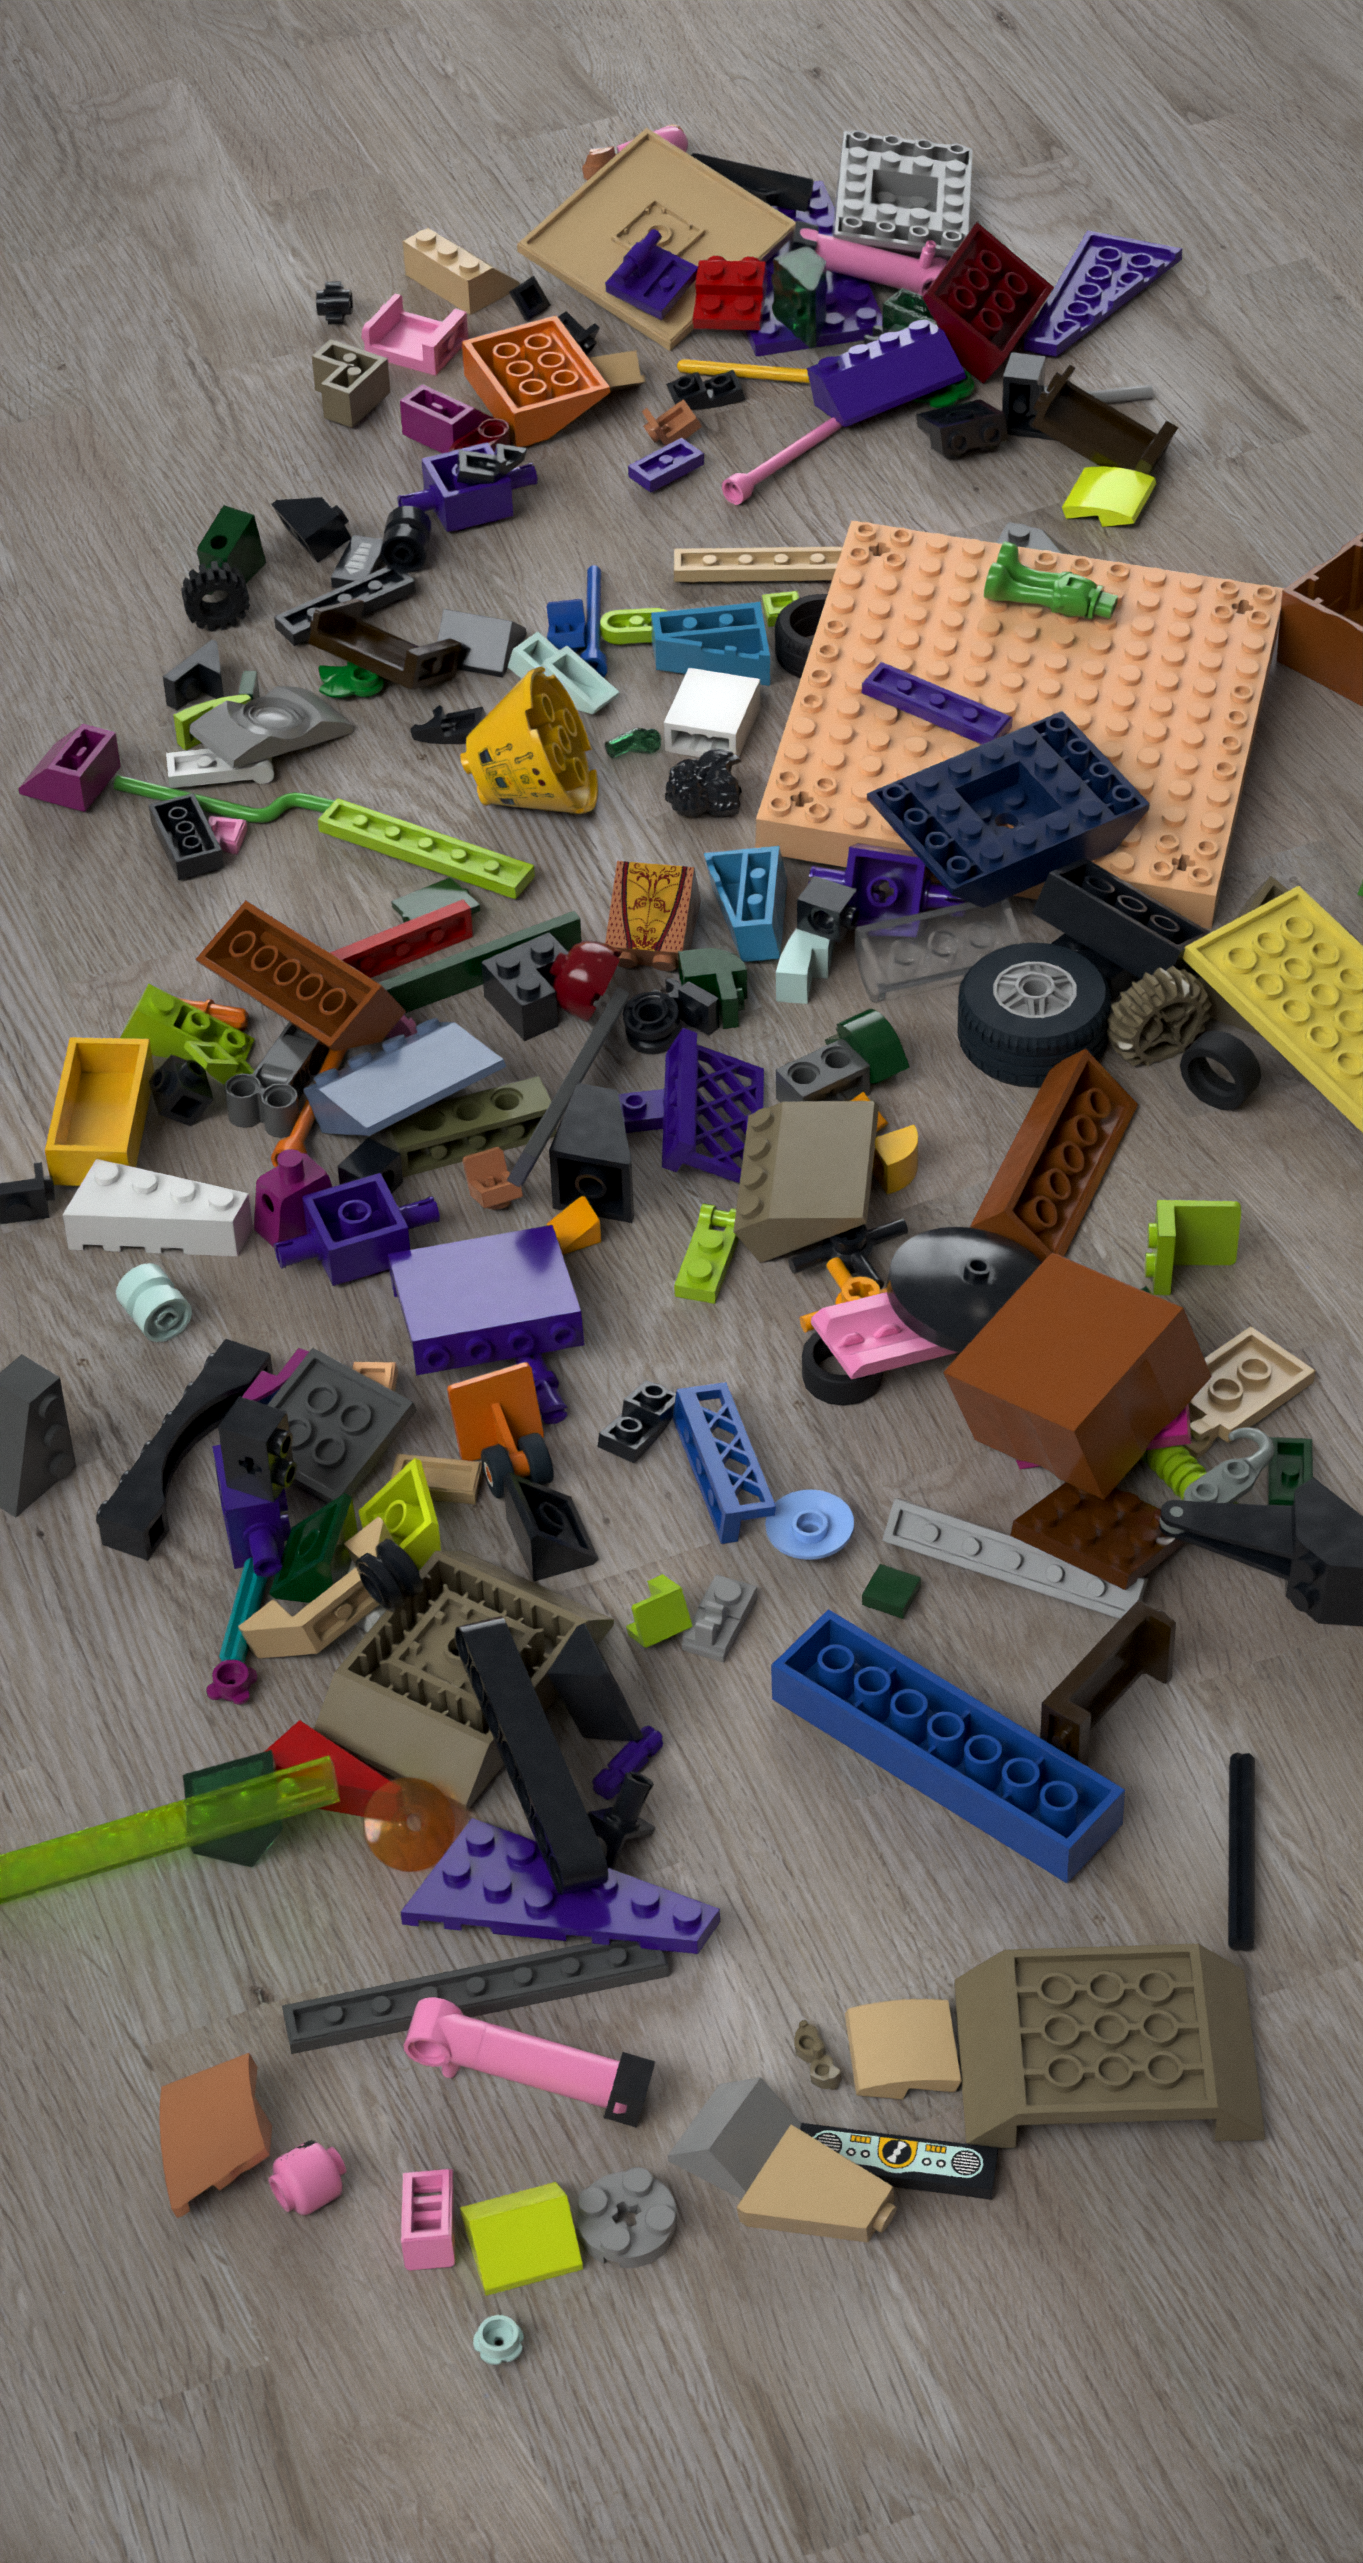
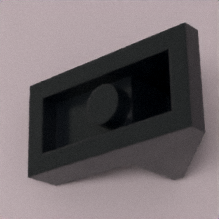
(194, 675)

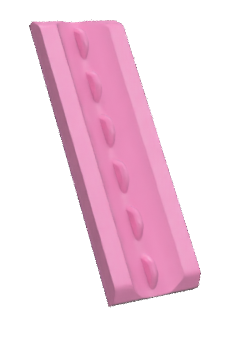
(871, 1337)

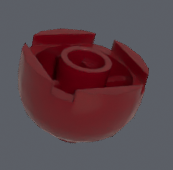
(583, 976)

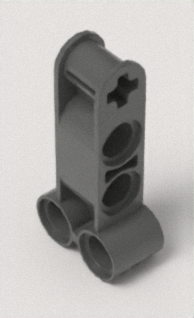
(276, 1084)

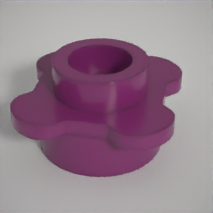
(232, 1682)

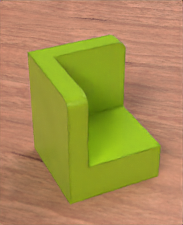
(661, 1614)

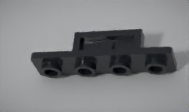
(768, 185)

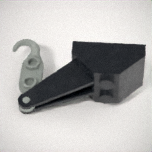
(1307, 1544)

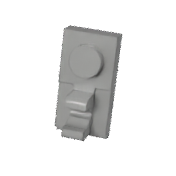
(719, 1618)

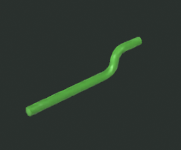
(226, 808)

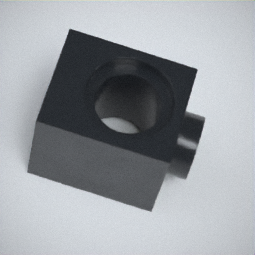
(827, 909)
(369, 1160)

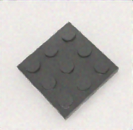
(338, 1424)

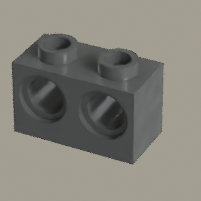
(824, 1075)

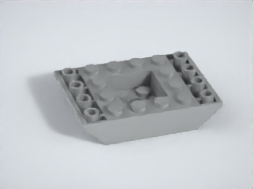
(902, 193)

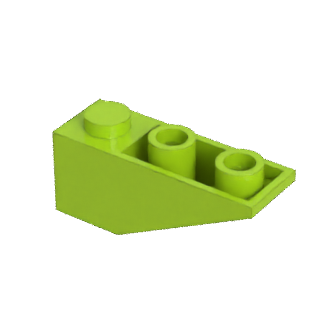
(172, 1022)

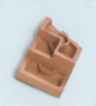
(211, 2129)

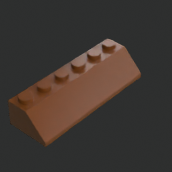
(300, 981)
(1057, 1157)

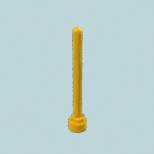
(744, 370)

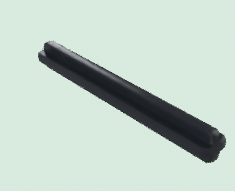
(1241, 1852)

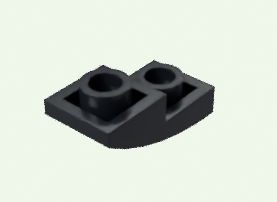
(707, 394)
(642, 1421)

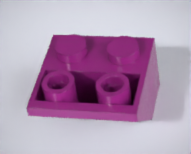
(437, 418)
(75, 768)

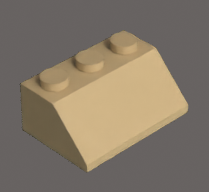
(454, 272)

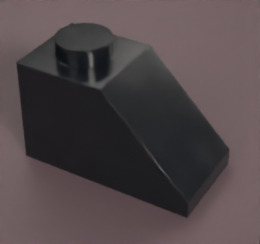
(314, 524)

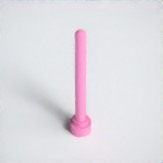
(740, 486)

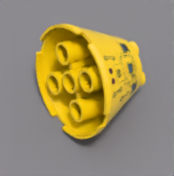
(533, 750)

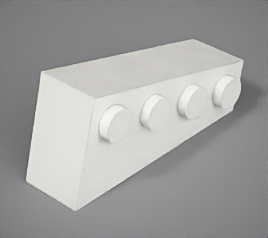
(157, 1212)

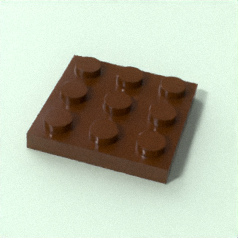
(1105, 1537)

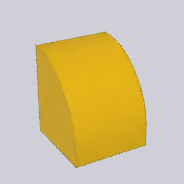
(896, 1158)

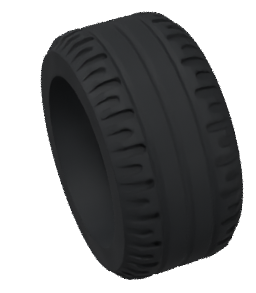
(792, 626)

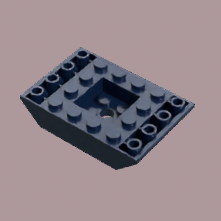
(1040, 780)

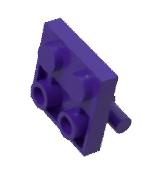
(651, 277)

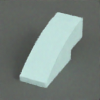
(584, 684)
(802, 959)

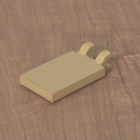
(1246, 1385)

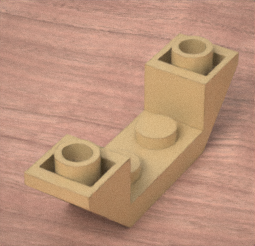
(278, 1634)

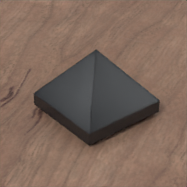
(529, 298)

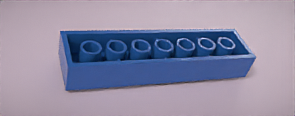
(948, 1745)

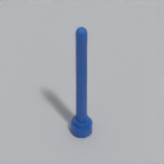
(593, 654)

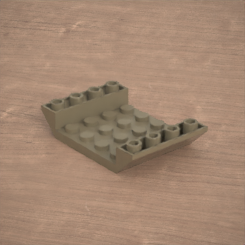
(1106, 2040)

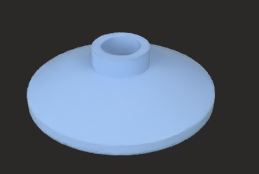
(810, 1524)

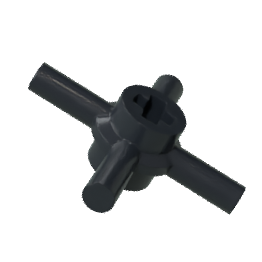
(853, 1248)

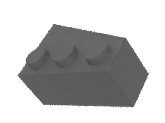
(33, 1434)

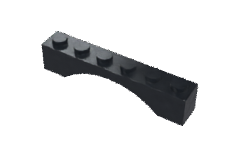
(136, 1512)

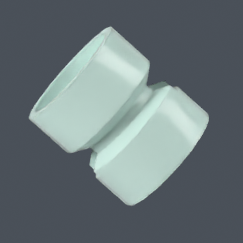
(153, 1302)

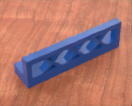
(708, 1465)

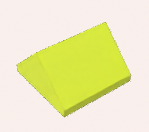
(407, 1513)
(522, 2238)

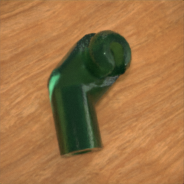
(635, 740)

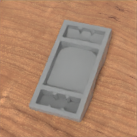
(269, 726)

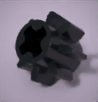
(334, 302)

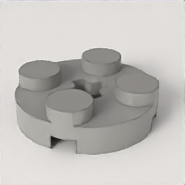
(620, 2193)

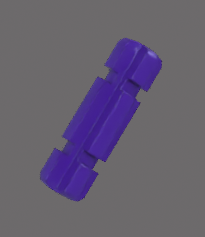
(629, 1758)

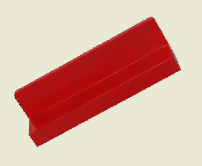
(409, 940)

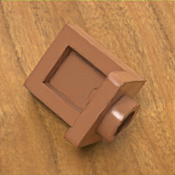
(673, 424)
(488, 1177)

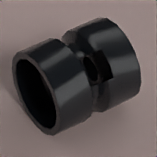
(406, 538)

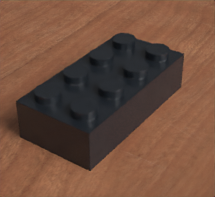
(186, 836)

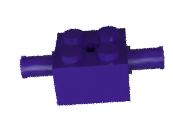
(463, 503)
(903, 869)
(355, 1229)
(253, 1525)

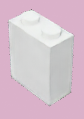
(711, 713)

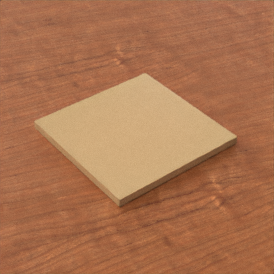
(643, 190)

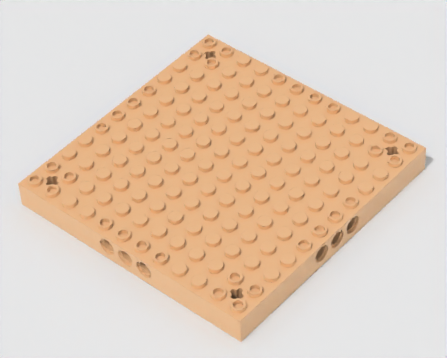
(1157, 688)

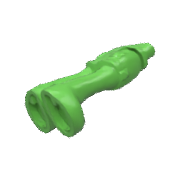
(1061, 592)

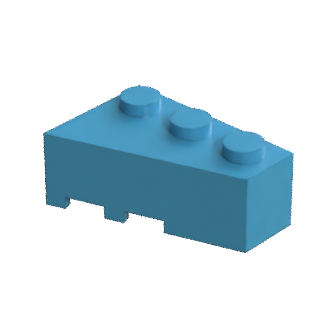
(713, 639)

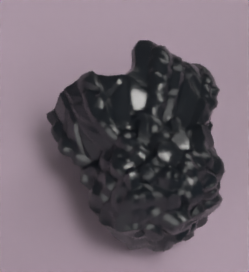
(705, 785)

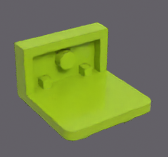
(1190, 1235)

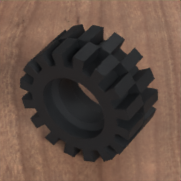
(215, 612)

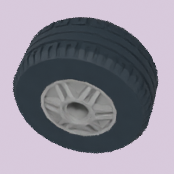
(1031, 1010)

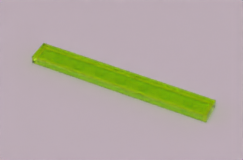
(168, 1828)

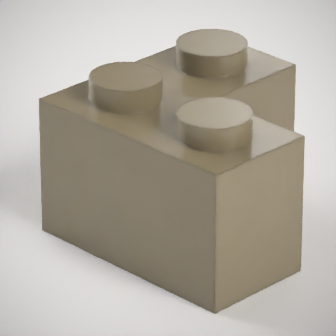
(349, 381)

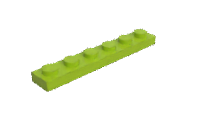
(426, 848)

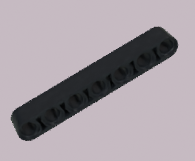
(531, 1755)

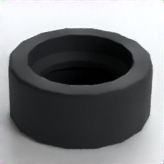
(1233, 1056)
(833, 1387)

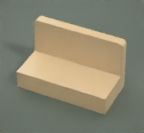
(619, 369)

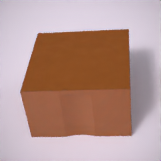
(1325, 623)
(1078, 1374)

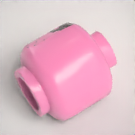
(307, 2177)

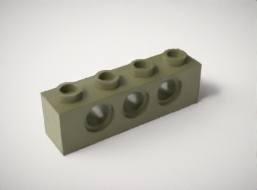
(469, 1125)

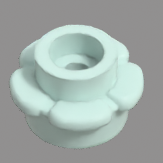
(494, 2329)

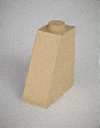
(816, 2193)

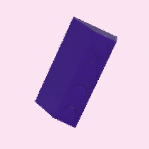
(884, 373)

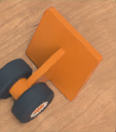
(495, 1417)

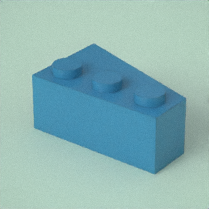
(751, 897)

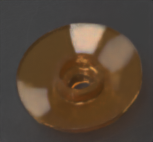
(387, 1827)

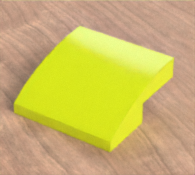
(1110, 493)

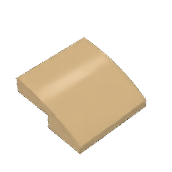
(902, 2047)

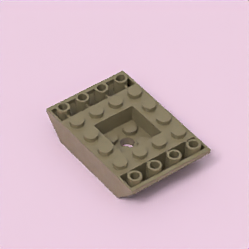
(409, 1700)

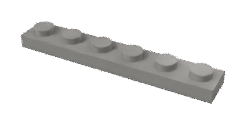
(1003, 1558)

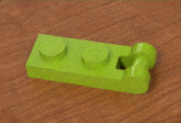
(707, 1256)

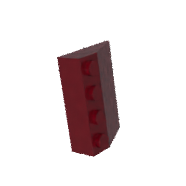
(985, 301)

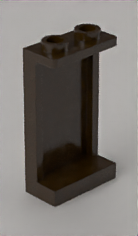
(1097, 428)
(344, 634)
(1134, 1646)

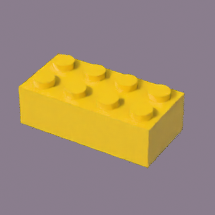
(99, 1106)

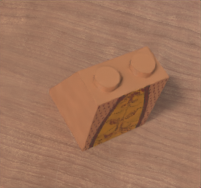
(652, 913)

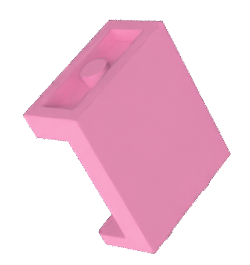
(414, 339)

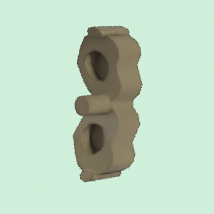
(813, 2051)

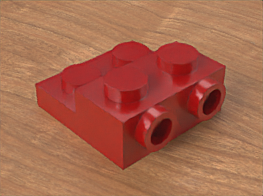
(730, 294)

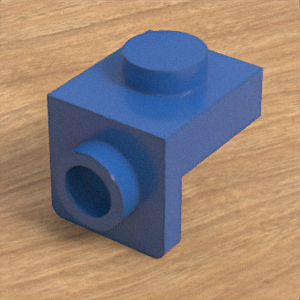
(566, 624)

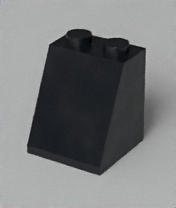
(593, 1155)

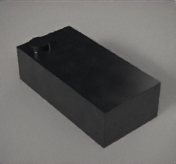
(1116, 919)

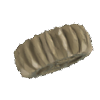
(1158, 1016)

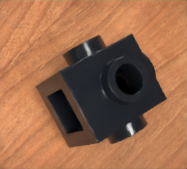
(181, 1090)

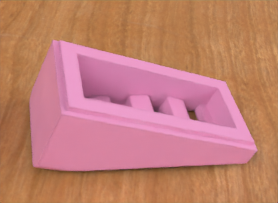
(434, 2214)

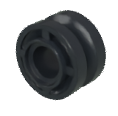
(651, 1022)
(389, 1575)

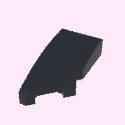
(487, 468)
(448, 728)

